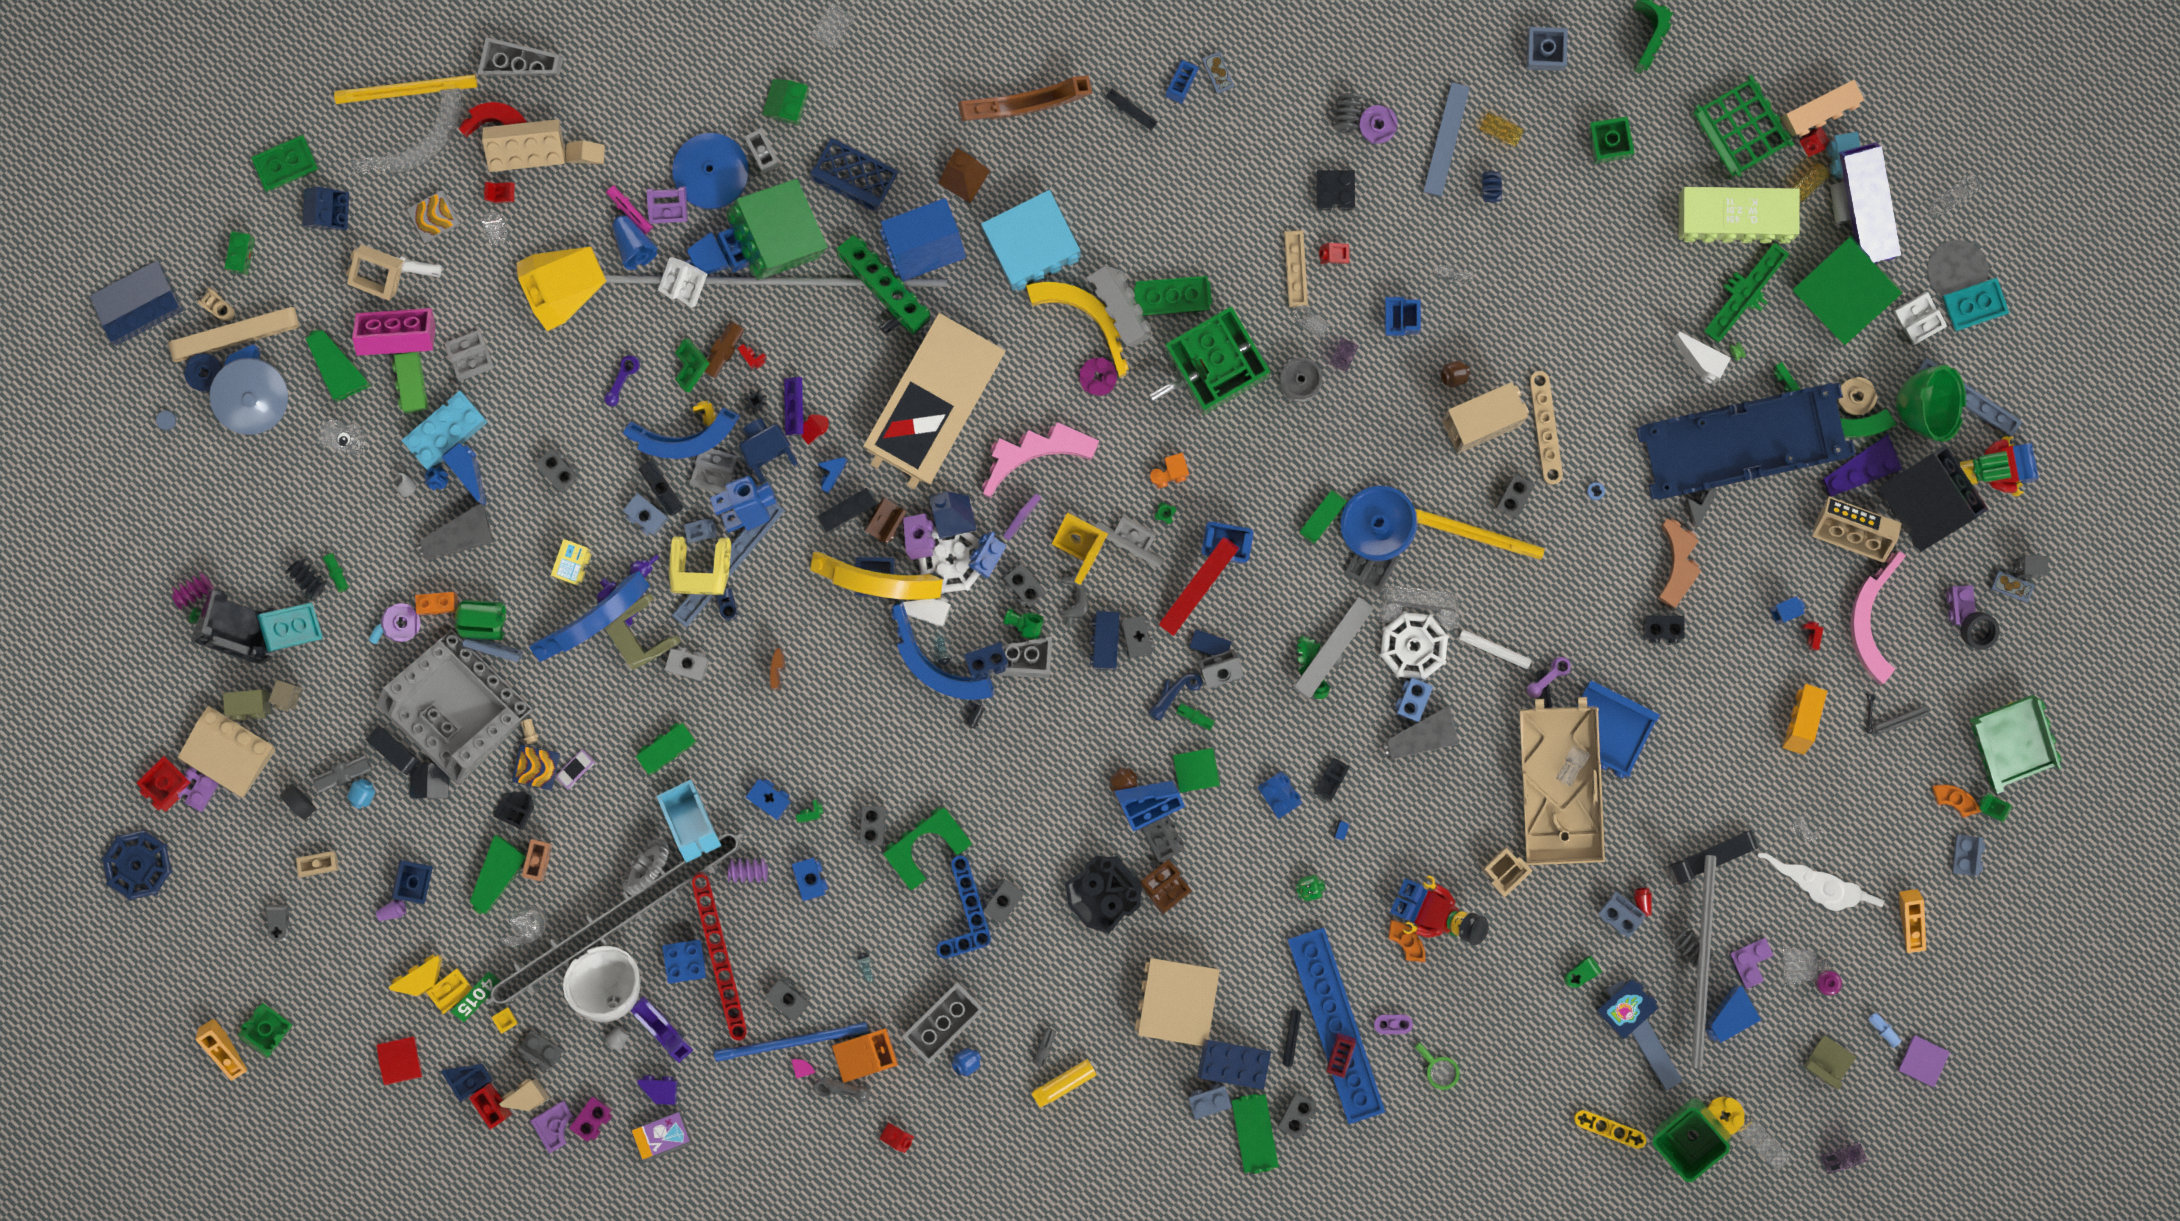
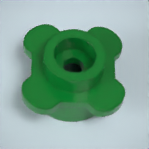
(1160, 514)

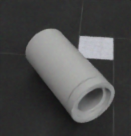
(1840, 204)

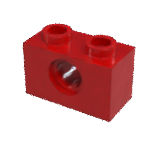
(488, 1105)

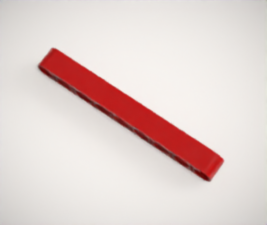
(719, 965)

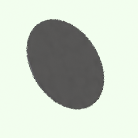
(1956, 267)

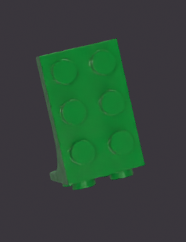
(1660, 20)

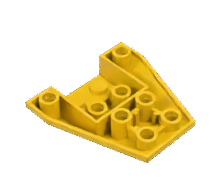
(559, 283)

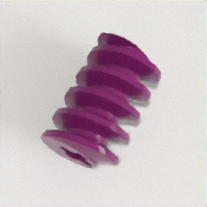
(191, 591)

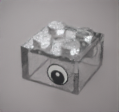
(342, 438)

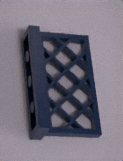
(849, 190)

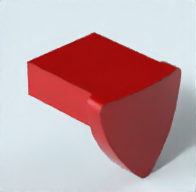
(814, 427)

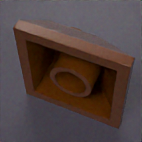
(963, 175)

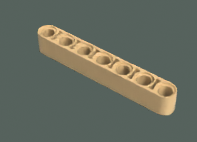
(234, 334)

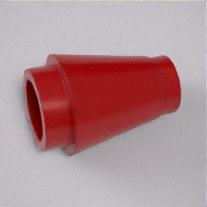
(1643, 900)

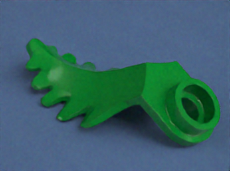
(1308, 652)

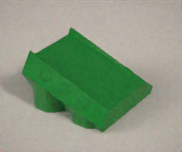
(264, 1030)

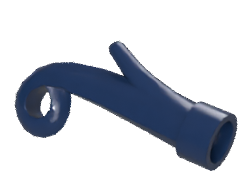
(1169, 694)

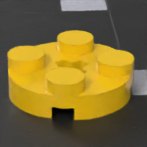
(1729, 1105)

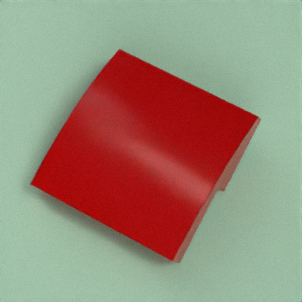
(399, 1060)

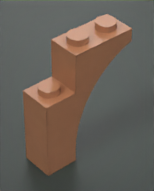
(1682, 571)

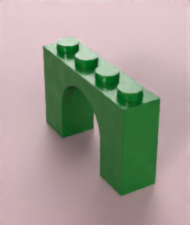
(900, 854)

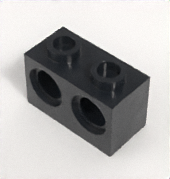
(1663, 623)

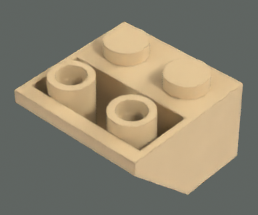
(527, 1098)

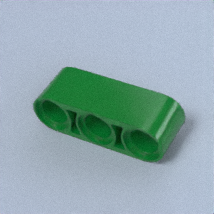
(1323, 517)

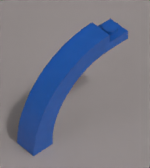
(683, 446)

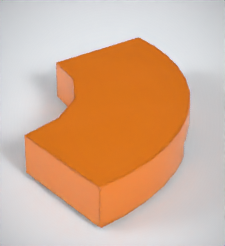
(1957, 798)
(1410, 942)

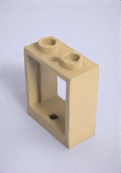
(382, 259)

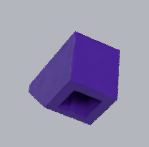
(660, 1091)

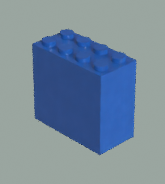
(922, 240)

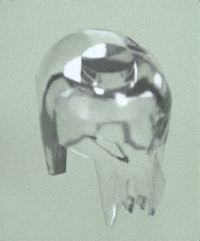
(529, 924)

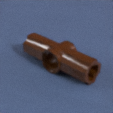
(723, 349)

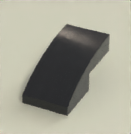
(1331, 779)

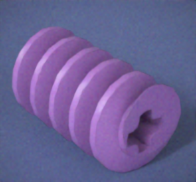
(747, 870)

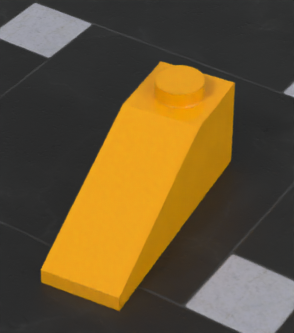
(1913, 920)
(220, 1049)

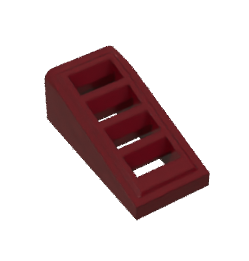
(1345, 1039)

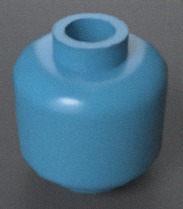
(361, 793)

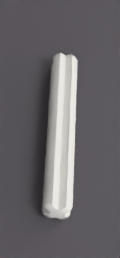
(1495, 649)

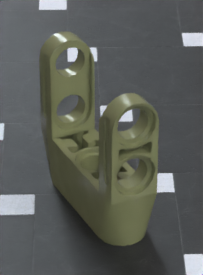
(627, 642)

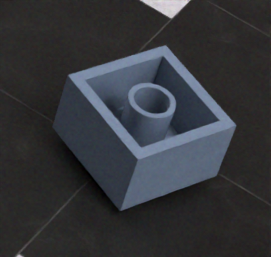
(1547, 48)

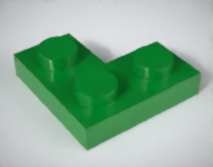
(693, 362)

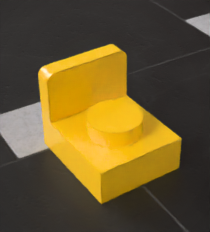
(709, 415)

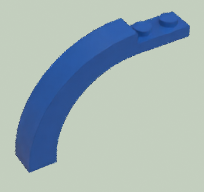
(594, 620)
(928, 673)

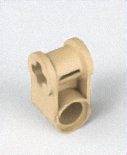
(214, 303)

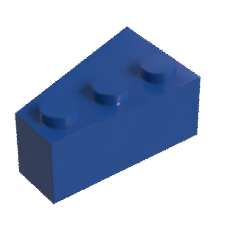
(1149, 803)

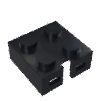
(1335, 188)

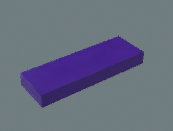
(793, 406)

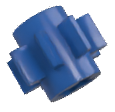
(436, 478)

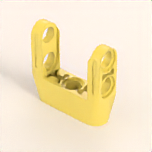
(699, 583)

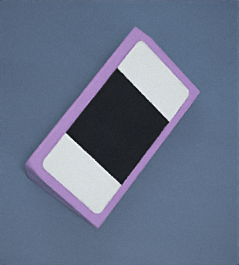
(575, 769)

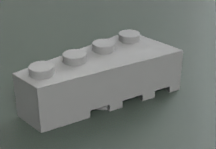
(510, 59)
(1025, 659)

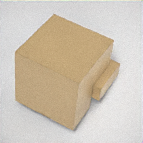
(1506, 871)

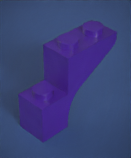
(661, 1029)

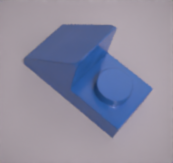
(834, 468)

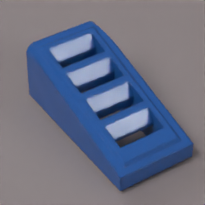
(1179, 93)

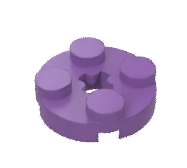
(1382, 114)
(392, 630)

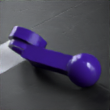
(612, 397)

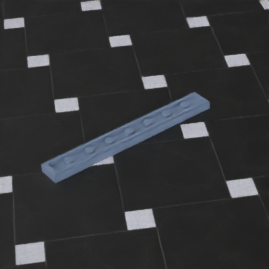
(739, 551)

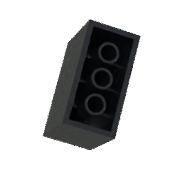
(1933, 498)

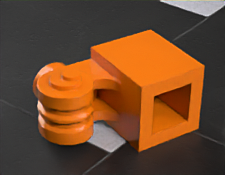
(1175, 471)

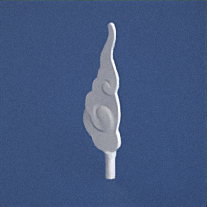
(1824, 887)

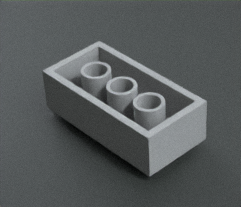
(943, 1022)

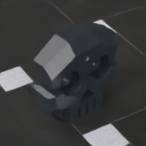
(1092, 903)

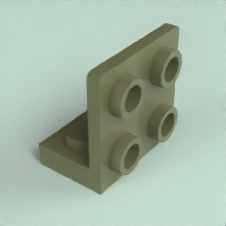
(1829, 1062)

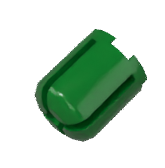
(480, 619)

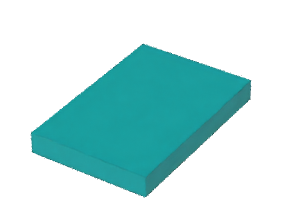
(1975, 304)
(290, 627)

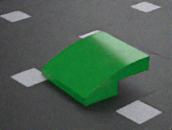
(1196, 770)

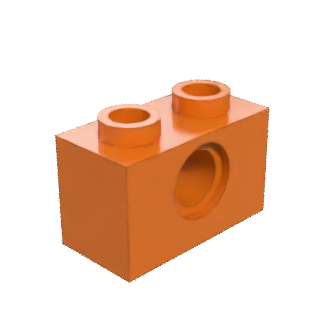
(436, 603)

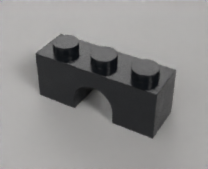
(846, 510)

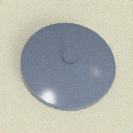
(248, 396)

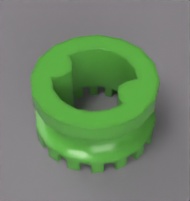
(1737, 352)

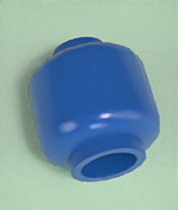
(966, 1062)

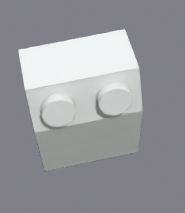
(1702, 358)

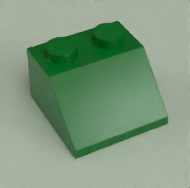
(786, 101)

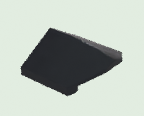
(429, 782)
(515, 809)

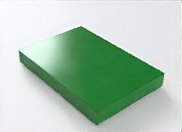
(284, 163)

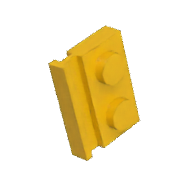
(449, 991)

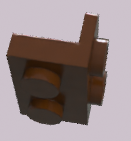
(885, 521)

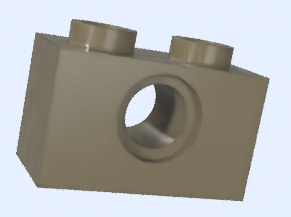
(285, 695)

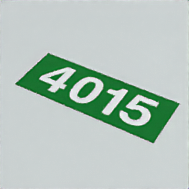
(475, 997)

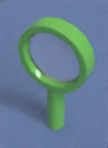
(1441, 1071)

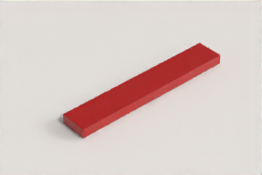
(1198, 586)

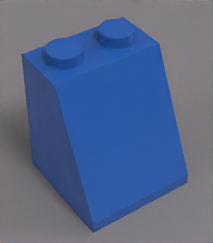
(1731, 1016)

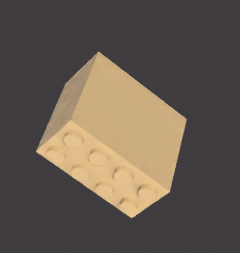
(1485, 417)
(1177, 1001)

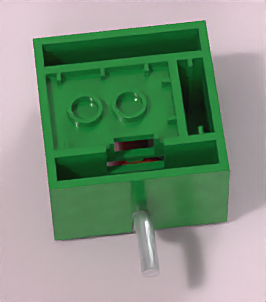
(1227, 365)

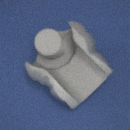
(406, 484)
(616, 1039)

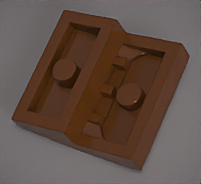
(1165, 887)

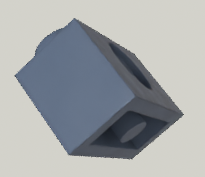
(656, 518)

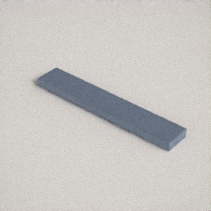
(1446, 139)
(1985, 408)
(1652, 1049)

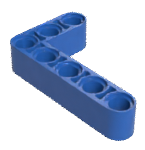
(969, 911)

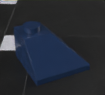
(952, 514)

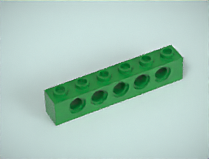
(911, 321)

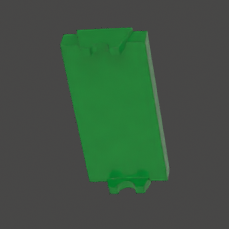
(1173, 295)
(1255, 1133)

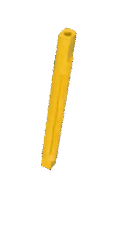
(405, 89)
(1479, 534)

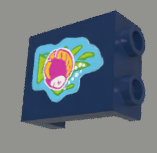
(1627, 1008)

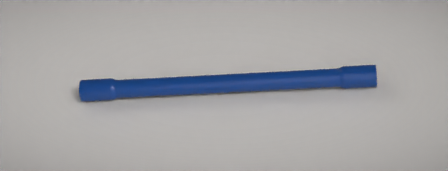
(851, 1030)

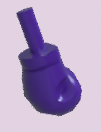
(643, 566)

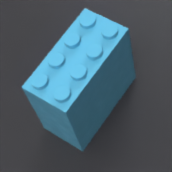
(1031, 241)

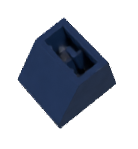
(325, 208)

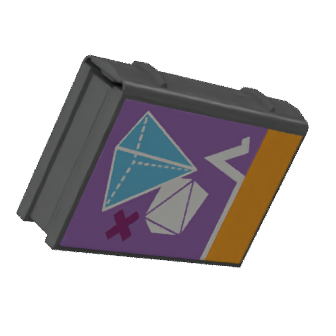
(661, 1136)

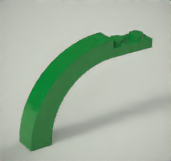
(1851, 428)

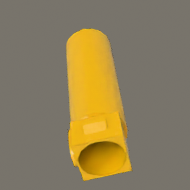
(1064, 1083)

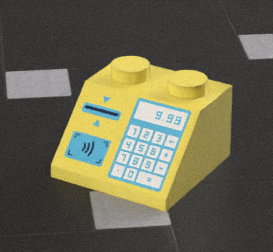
(571, 562)

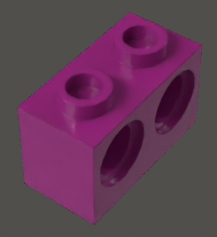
(587, 1116)

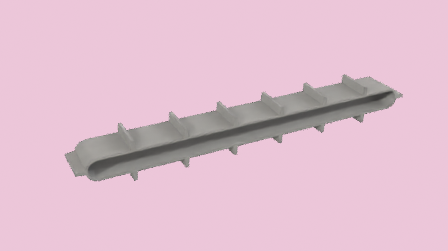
(592, 921)

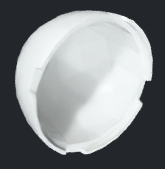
(597, 978)

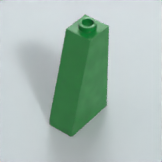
(336, 368)
(497, 873)

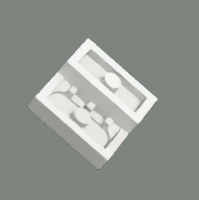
(682, 282)
(1919, 318)

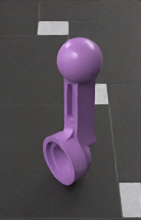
(1535, 689)

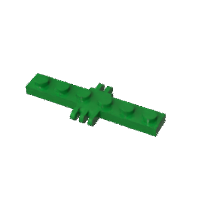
(1746, 292)

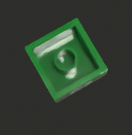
(1611, 140)

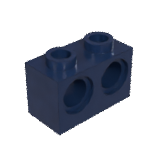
(984, 656)

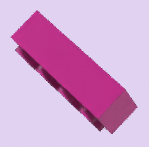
(394, 331)

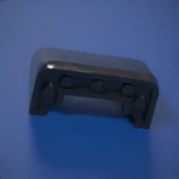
(231, 629)

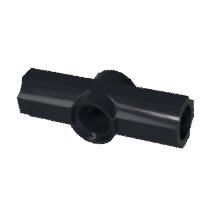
(668, 497)

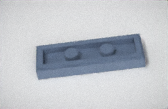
(493, 648)

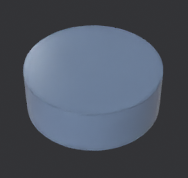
(166, 420)

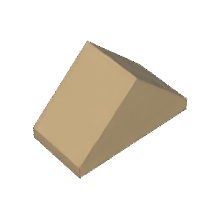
(585, 152)

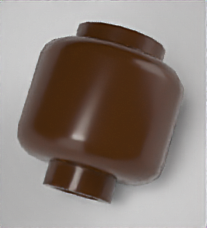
(1455, 374)
(1123, 779)

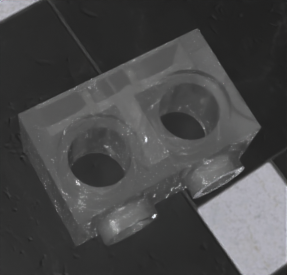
(495, 229)

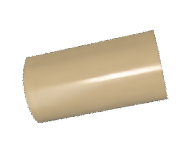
(317, 864)

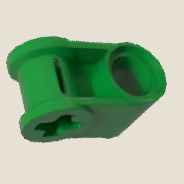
(1585, 970)

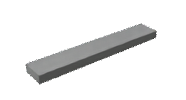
(1333, 648)

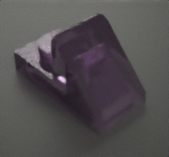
(1344, 355)

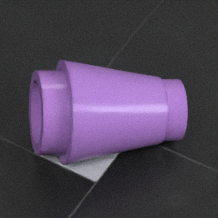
(392, 910)

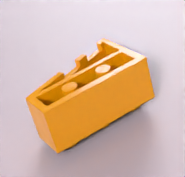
(1805, 719)

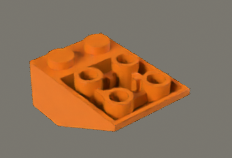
(865, 1055)

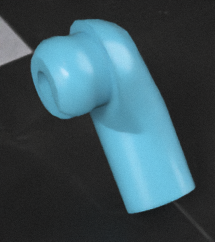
(376, 634)

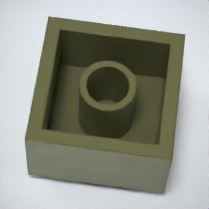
(247, 704)

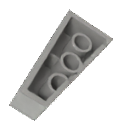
(1121, 305)

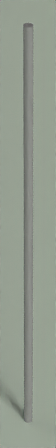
(779, 281)

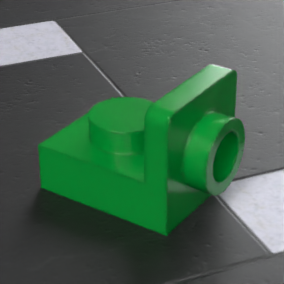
(806, 815)

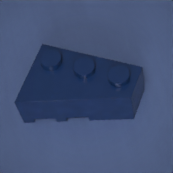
(1105, 641)

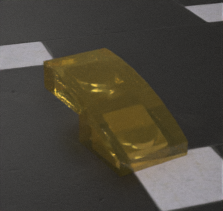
(1501, 129)

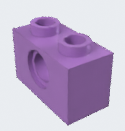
(913, 528)

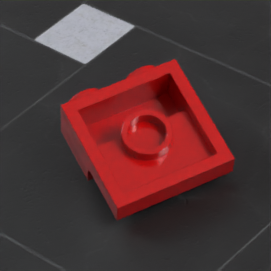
(163, 784)

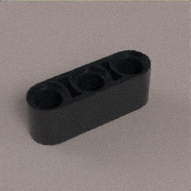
(392, 750)

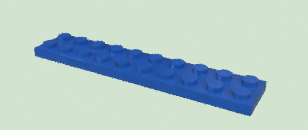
(1333, 1016)

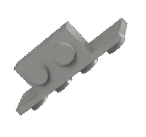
(1134, 539)

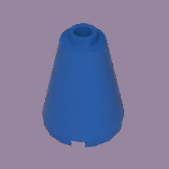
(632, 243)

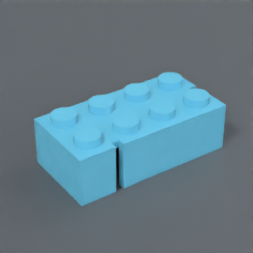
(444, 430)
(688, 820)

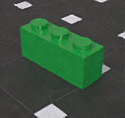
(665, 748)

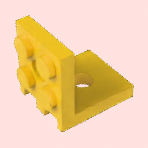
(1084, 549)

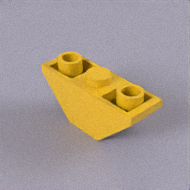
(419, 978)

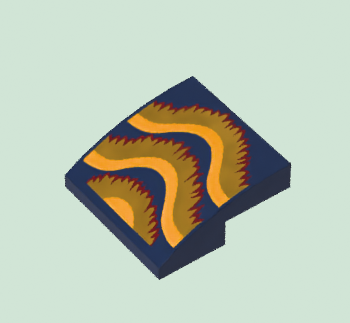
(535, 767)

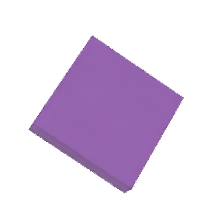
(1923, 1061)

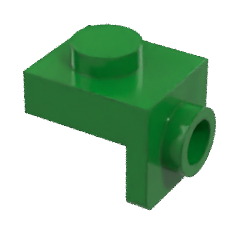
(1994, 807)

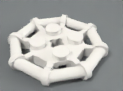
(960, 565)
(1425, 646)

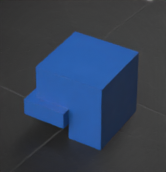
(1402, 316)

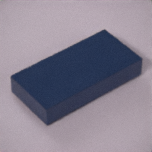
(1209, 643)

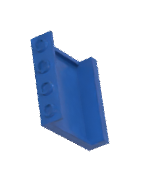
(1622, 728)

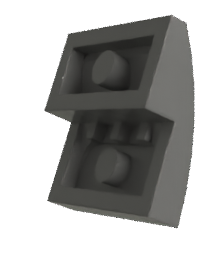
(1371, 573)

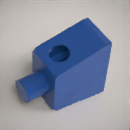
(707, 255)

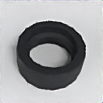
(1991, 637)
(297, 802)

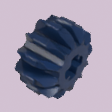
(1492, 186)

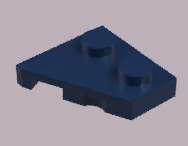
(467, 1080)

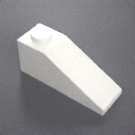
(928, 610)

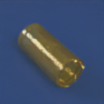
(1811, 181)

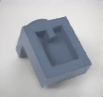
(700, 530)

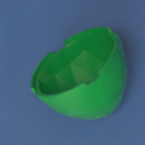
(1933, 403)

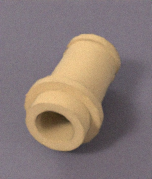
(529, 731)

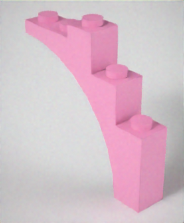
(1009, 456)

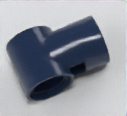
(728, 594)

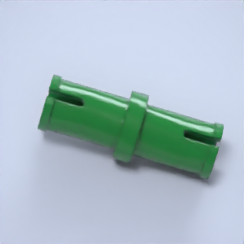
(336, 572)
(1195, 716)

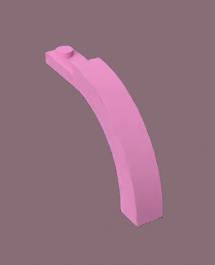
(1860, 624)

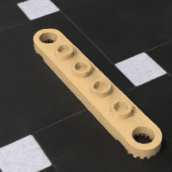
(1546, 428)

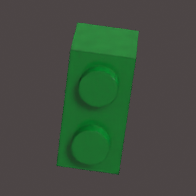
(239, 253)

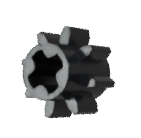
(758, 406)

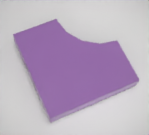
(1022, 516)
(552, 1124)

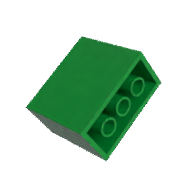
(776, 229)

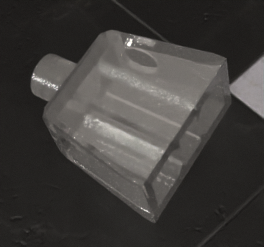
(1801, 966)

